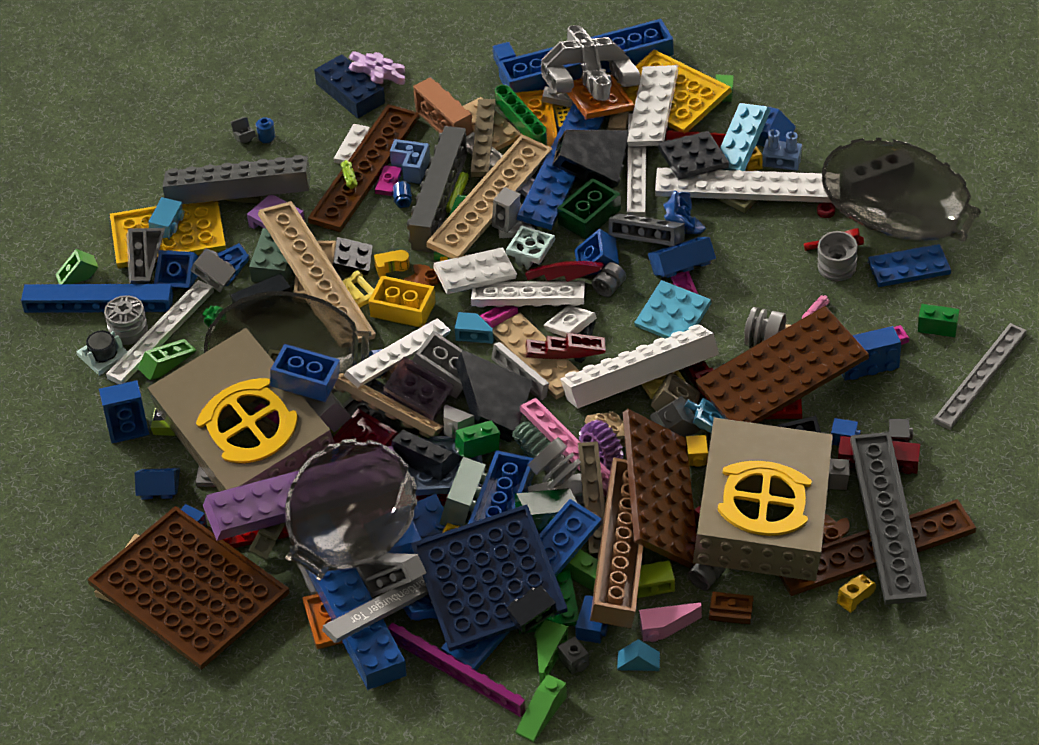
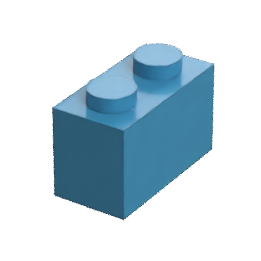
(167, 216)

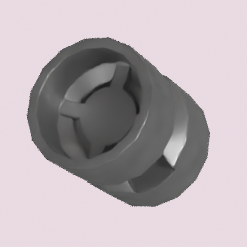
(609, 279)

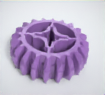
(607, 441)

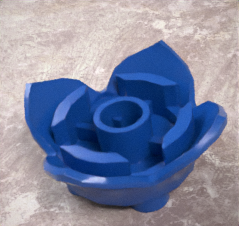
(679, 209)

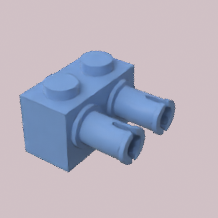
(780, 153)

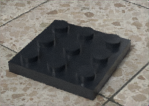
(693, 155)

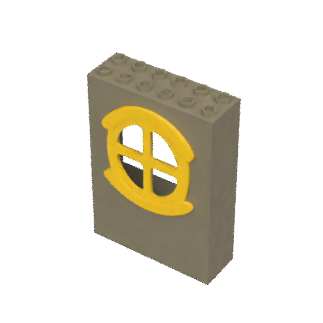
(221, 384)
(770, 463)

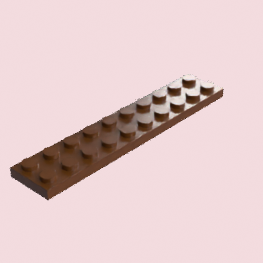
(367, 163)
(856, 553)

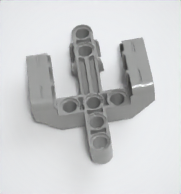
(588, 52)

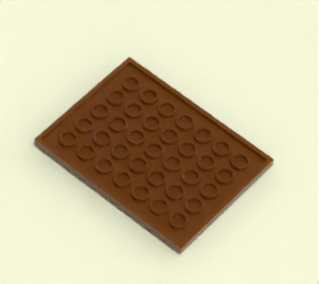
(188, 587)

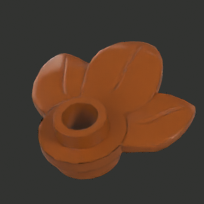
(423, 275)
(834, 529)

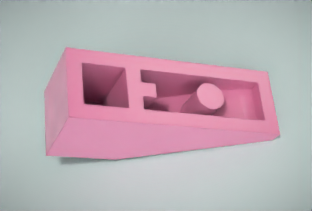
(664, 621)

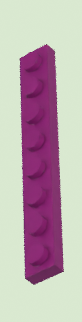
(457, 670)

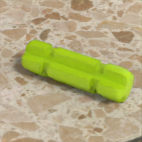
(348, 174)

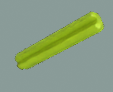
(458, 189)

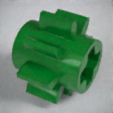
(211, 314)

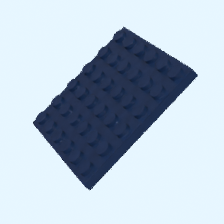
(481, 571)

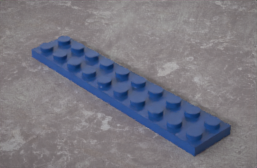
(551, 183)
(561, 541)

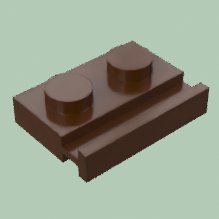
(731, 608)

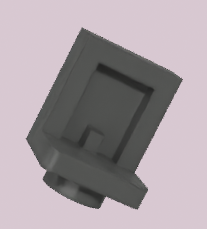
(242, 130)

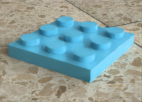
(672, 310)

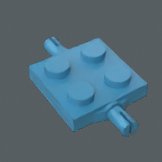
(704, 414)

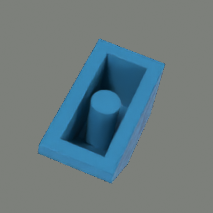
(472, 328)

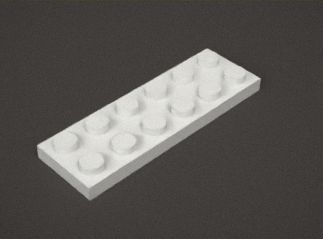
(652, 105)
(529, 293)

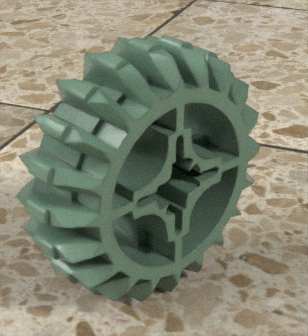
(530, 439)

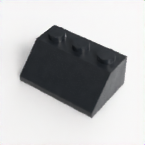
(425, 455)

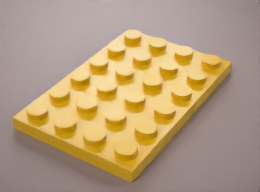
(693, 93)
(196, 232)

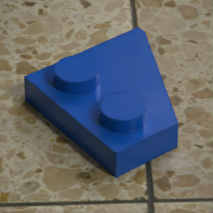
(236, 256)

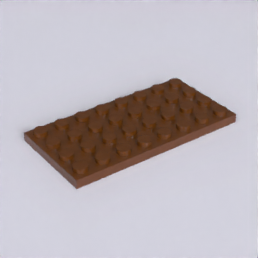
(782, 368)
(660, 489)

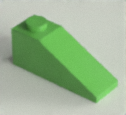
(164, 358)
(548, 638)
(542, 707)

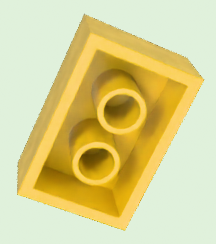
(402, 301)

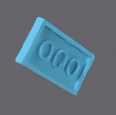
(743, 135)

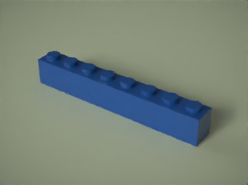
(93, 296)

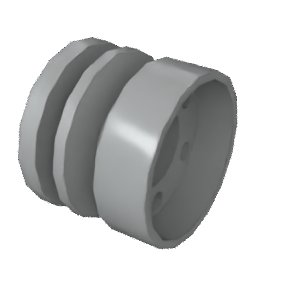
(837, 256)
(126, 318)
(760, 328)
(554, 464)

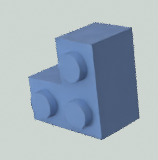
(412, 157)

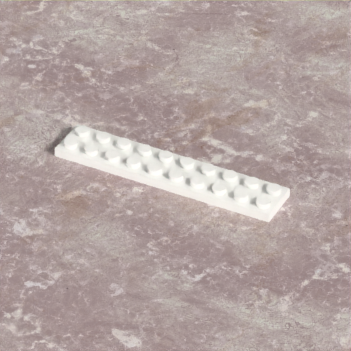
(744, 185)

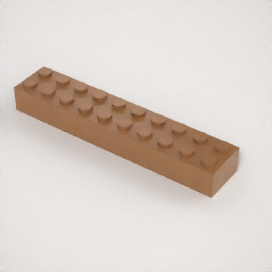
(618, 555)

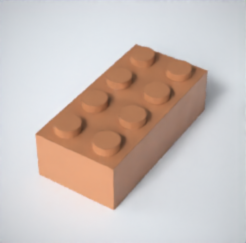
(440, 107)

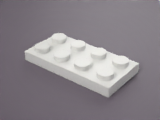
(474, 270)

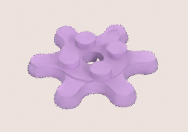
(377, 67)

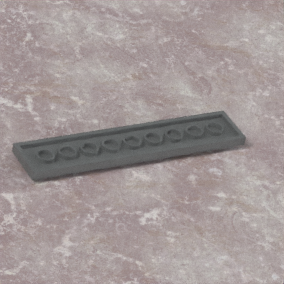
(888, 518)

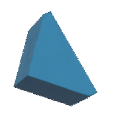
(638, 657)

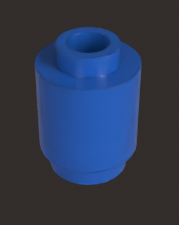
(265, 130)
(402, 194)

